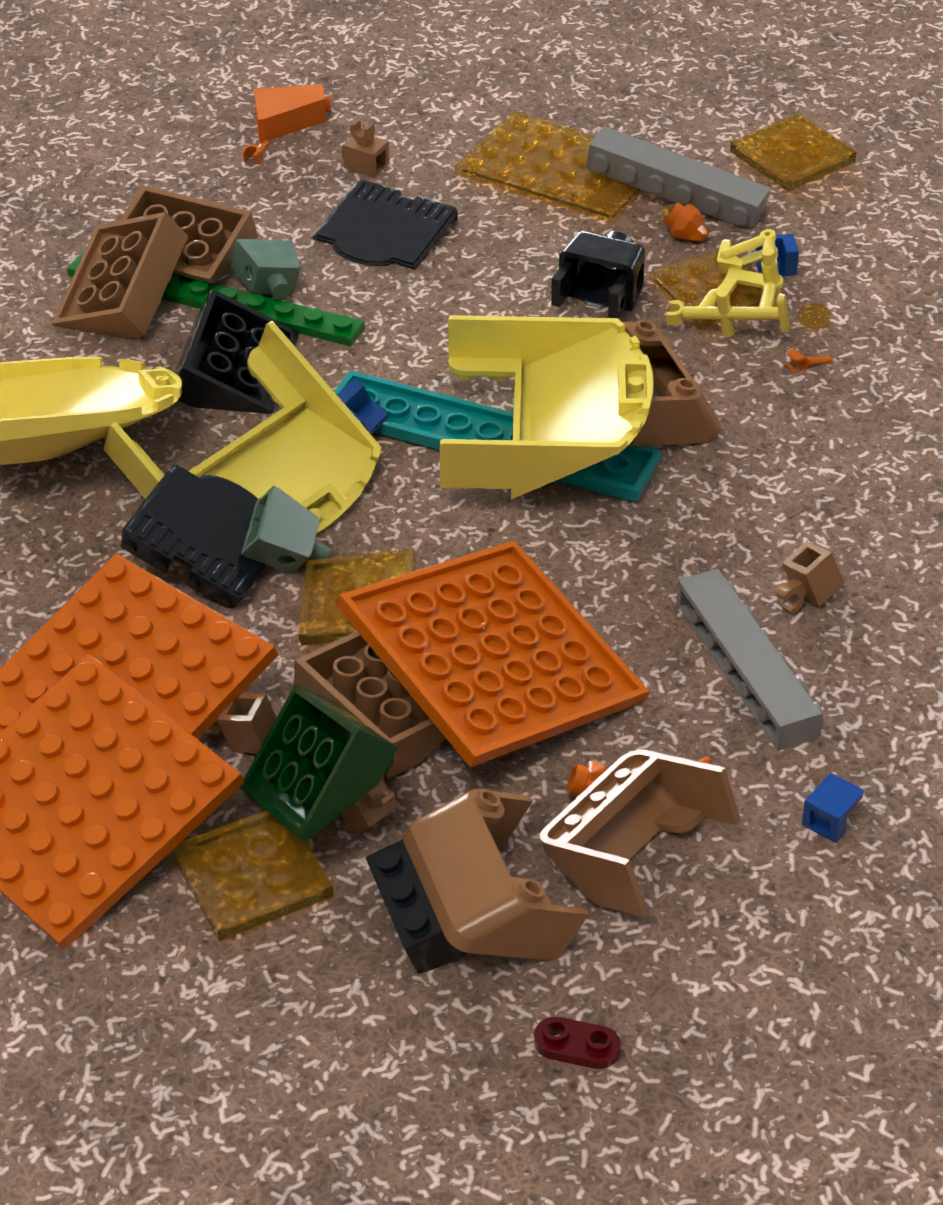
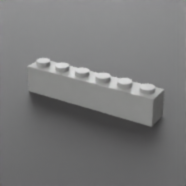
(677, 177)
(749, 660)

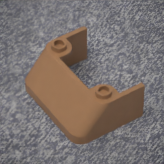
(682, 410)
(624, 812)
(471, 887)

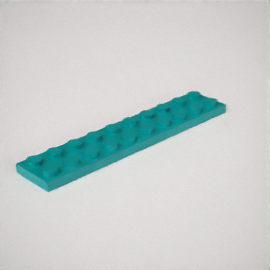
(429, 417)

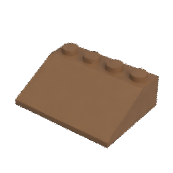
(209, 229)
(122, 277)
(365, 688)

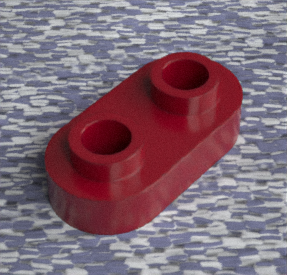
(577, 1042)

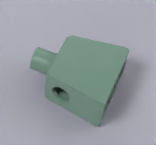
(266, 266)
(283, 533)

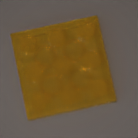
(793, 152)
(694, 278)
(330, 577)
(250, 873)

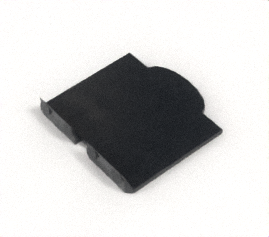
(383, 227)
(203, 527)

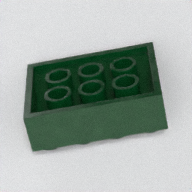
(315, 763)

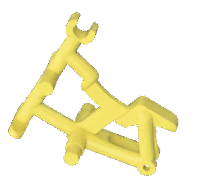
(772, 303)

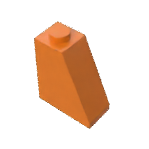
(289, 109)

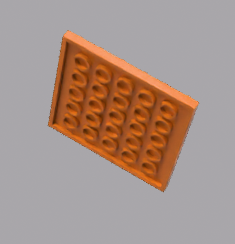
(147, 635)
(492, 651)
(96, 797)

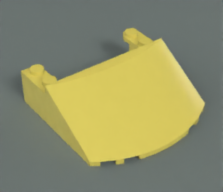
(576, 397)
(306, 449)

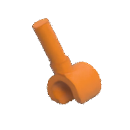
(254, 151)
(803, 362)

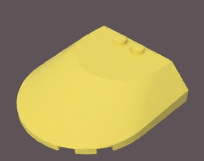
(72, 401)

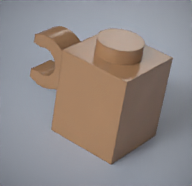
(364, 151)
(811, 577)
(245, 723)
(370, 808)

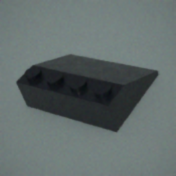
(217, 355)

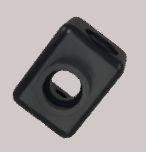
(600, 272)

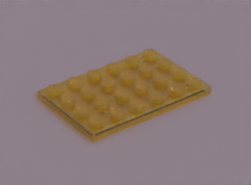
(546, 165)

